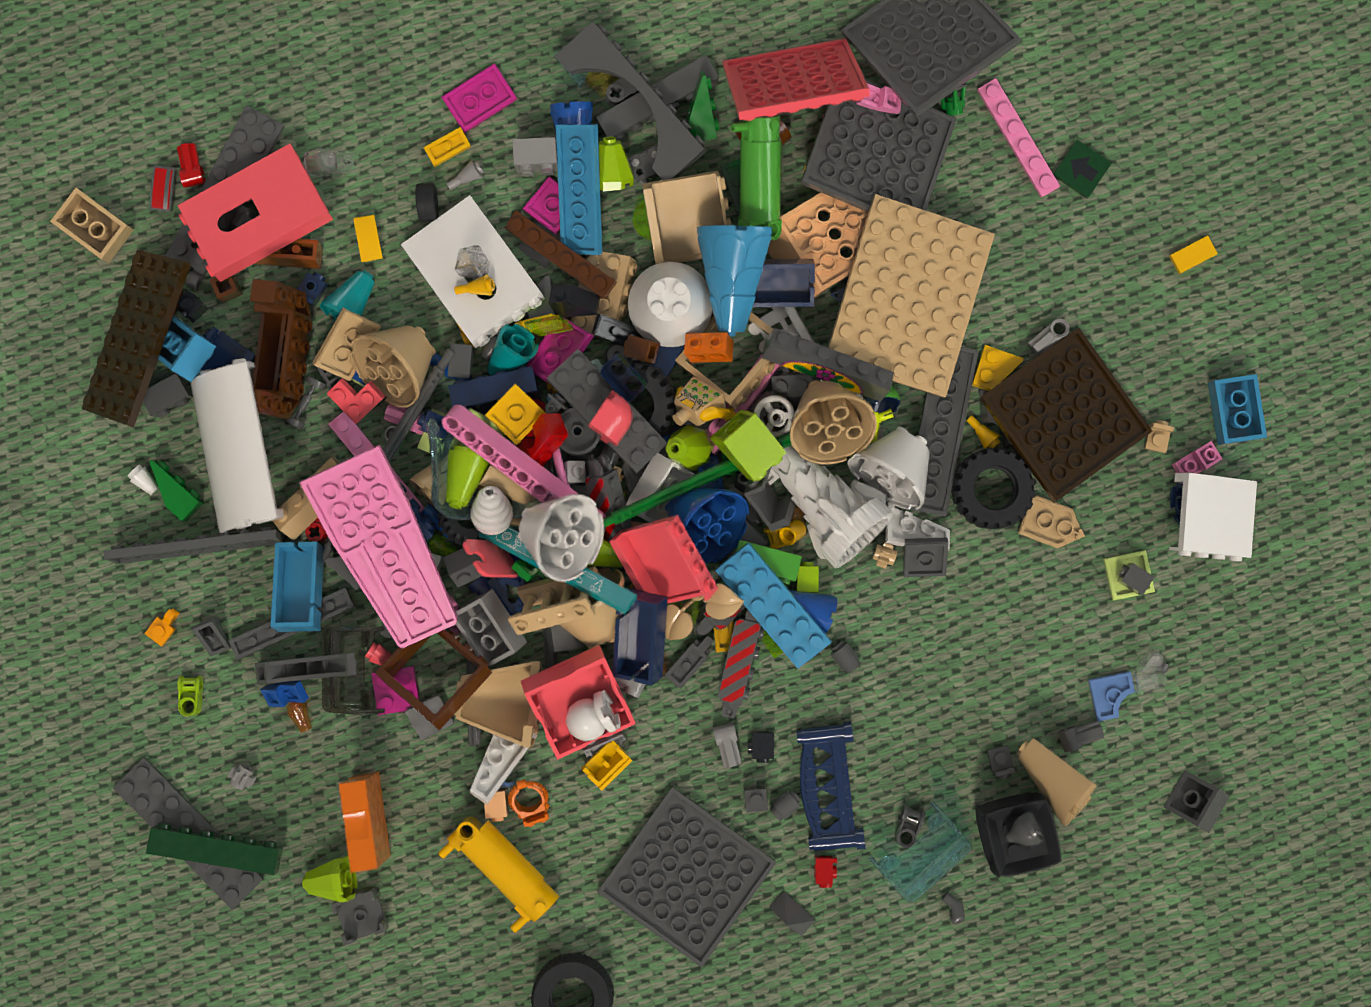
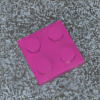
(389, 699)

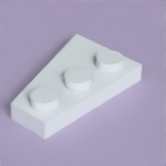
(906, 526)

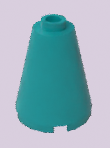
(350, 295)
(512, 349)

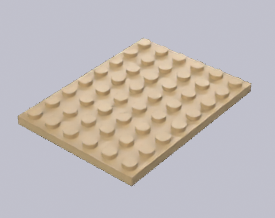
(911, 293)

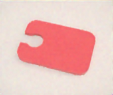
(495, 562)

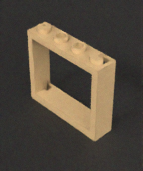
(749, 383)

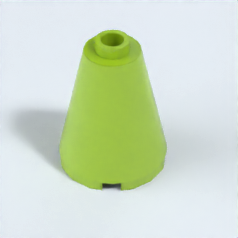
(464, 474)

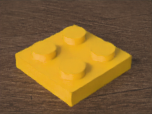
(515, 414)

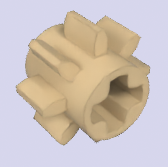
(884, 555)

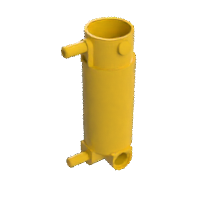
(504, 868)

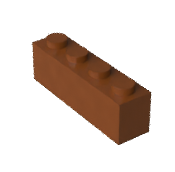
(300, 253)

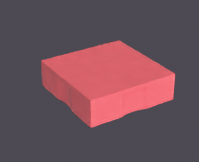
(565, 683)

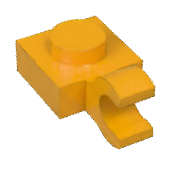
(161, 628)

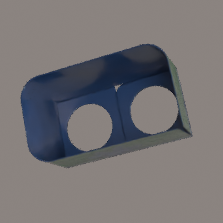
(621, 387)

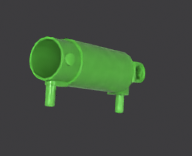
(760, 173)

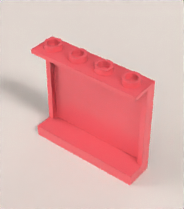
(663, 560)

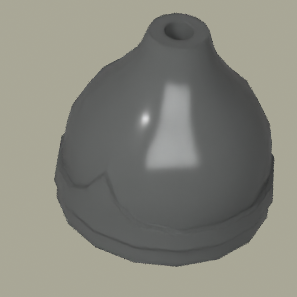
(1025, 831)

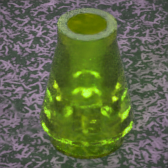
(440, 546)

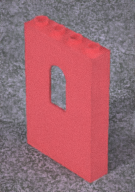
(286, 206)

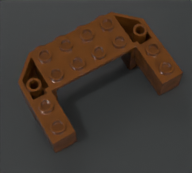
(280, 347)

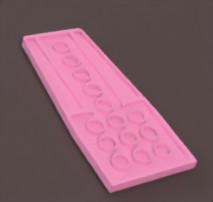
(382, 544)

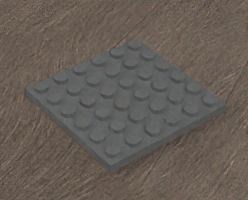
(929, 45)
(878, 153)
(687, 876)

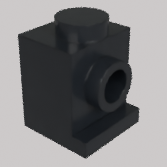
(191, 306)

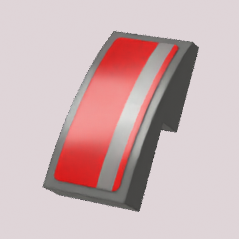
(162, 188)

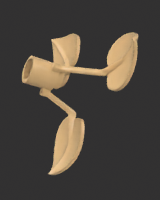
(719, 606)

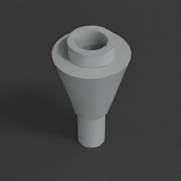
(471, 172)

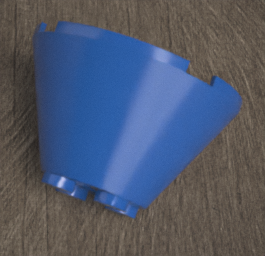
(711, 519)

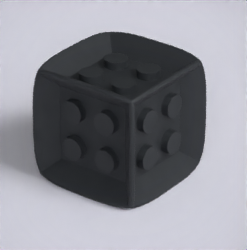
(1012, 858)

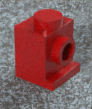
(824, 870)

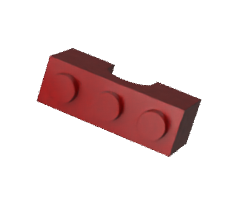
(549, 436)

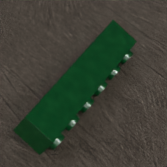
(214, 849)

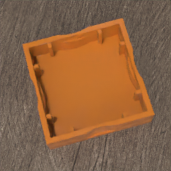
(364, 821)

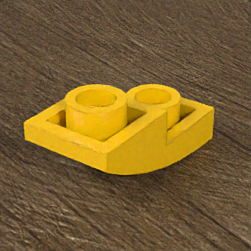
(367, 238)

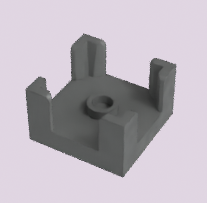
(361, 916)

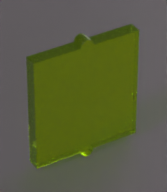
(548, 325)

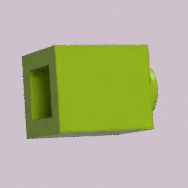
(808, 577)

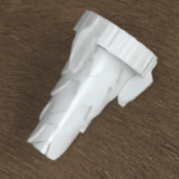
(838, 515)

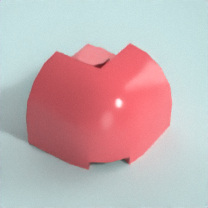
(612, 419)

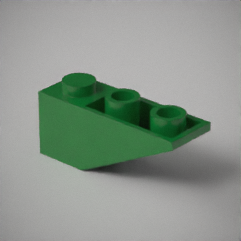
(700, 111)
(175, 494)

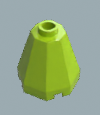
(613, 165)
(690, 447)
(332, 880)

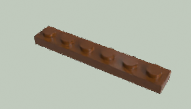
(560, 254)

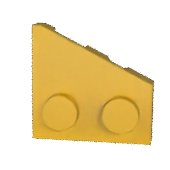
(994, 367)

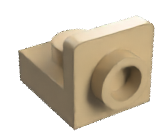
(1159, 438)

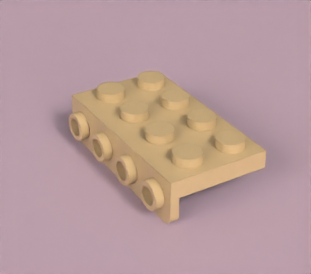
(621, 269)

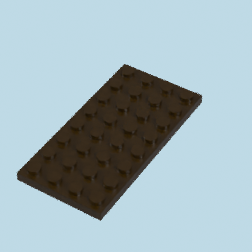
(135, 337)

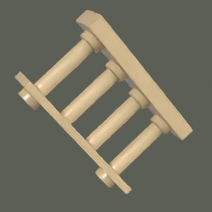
(549, 615)

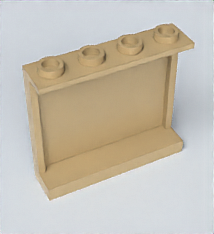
(677, 209)

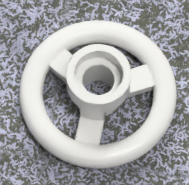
(782, 416)

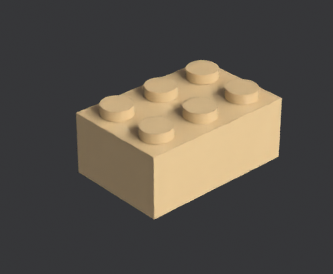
(92, 225)

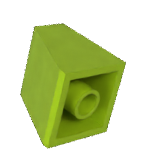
(749, 445)

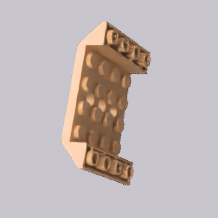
(808, 238)

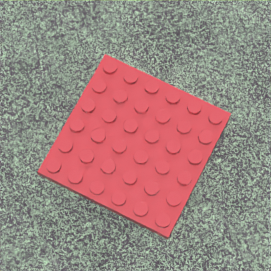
(794, 79)

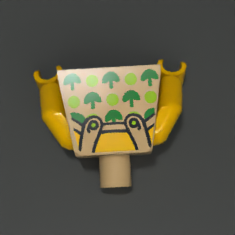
(700, 403)

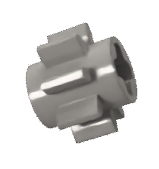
(241, 776)

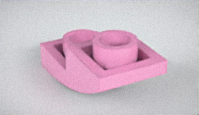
(1198, 459)

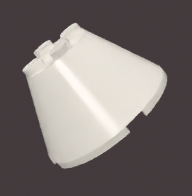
(669, 303)
(895, 467)
(563, 535)

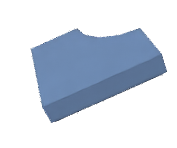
(1109, 692)

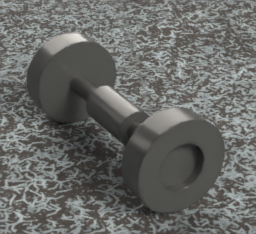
(305, 402)

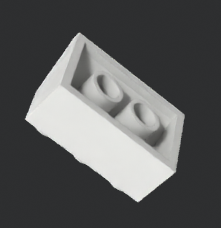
(657, 476)

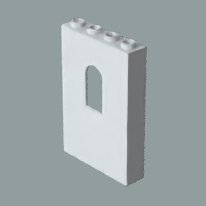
(436, 253)

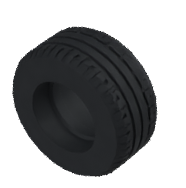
(573, 966)

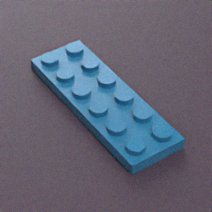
(579, 187)
(773, 605)

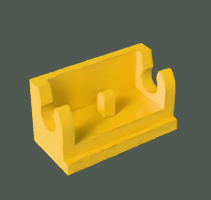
(606, 764)

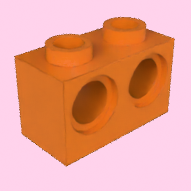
(708, 347)

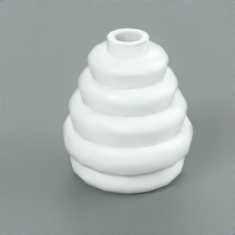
(491, 511)

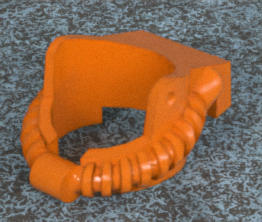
(534, 814)

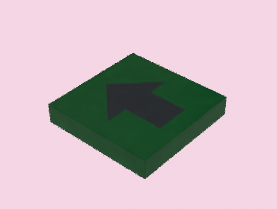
(1082, 169)

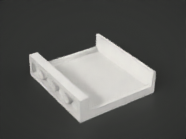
(1216, 516)

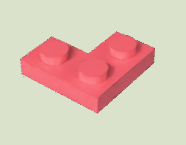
(355, 404)

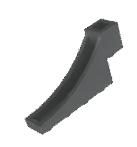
(306, 668)

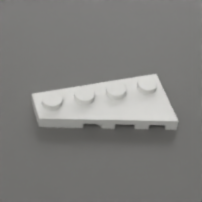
(496, 766)

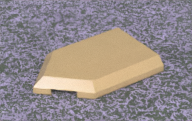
(1050, 523)

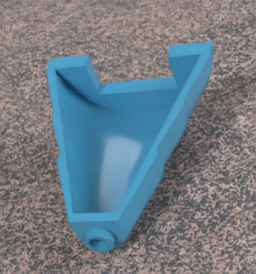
(732, 271)

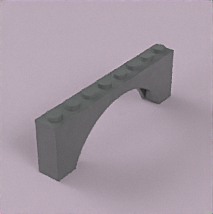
(595, 53)

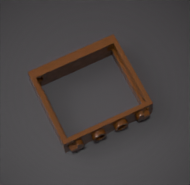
(402, 656)

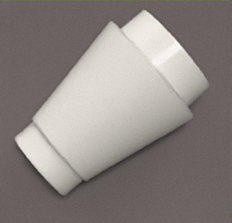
(143, 479)

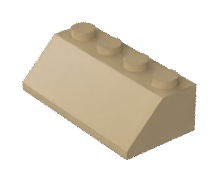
(298, 509)

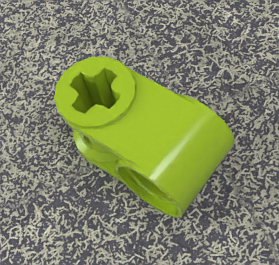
(190, 693)

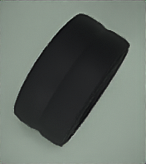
(426, 202)

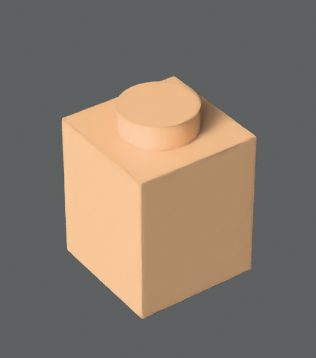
(497, 807)

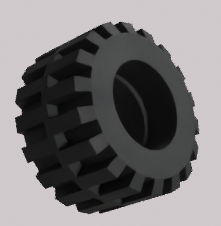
(455, 530)

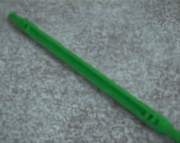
(679, 489)

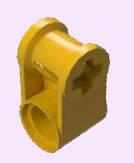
(787, 535)

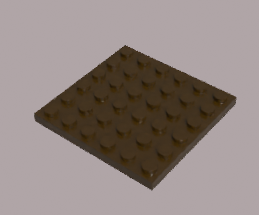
(1066, 415)

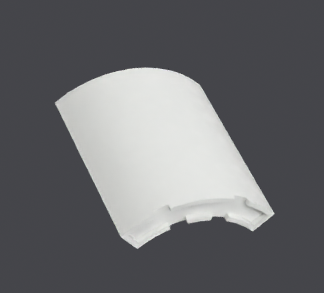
(234, 447)

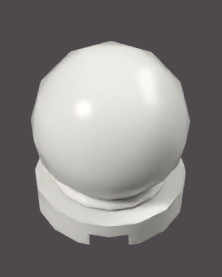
(590, 718)

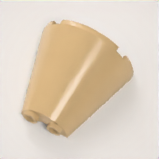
(502, 706)
(1060, 783)

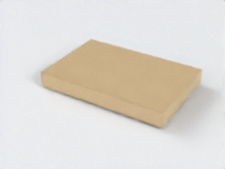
(336, 349)

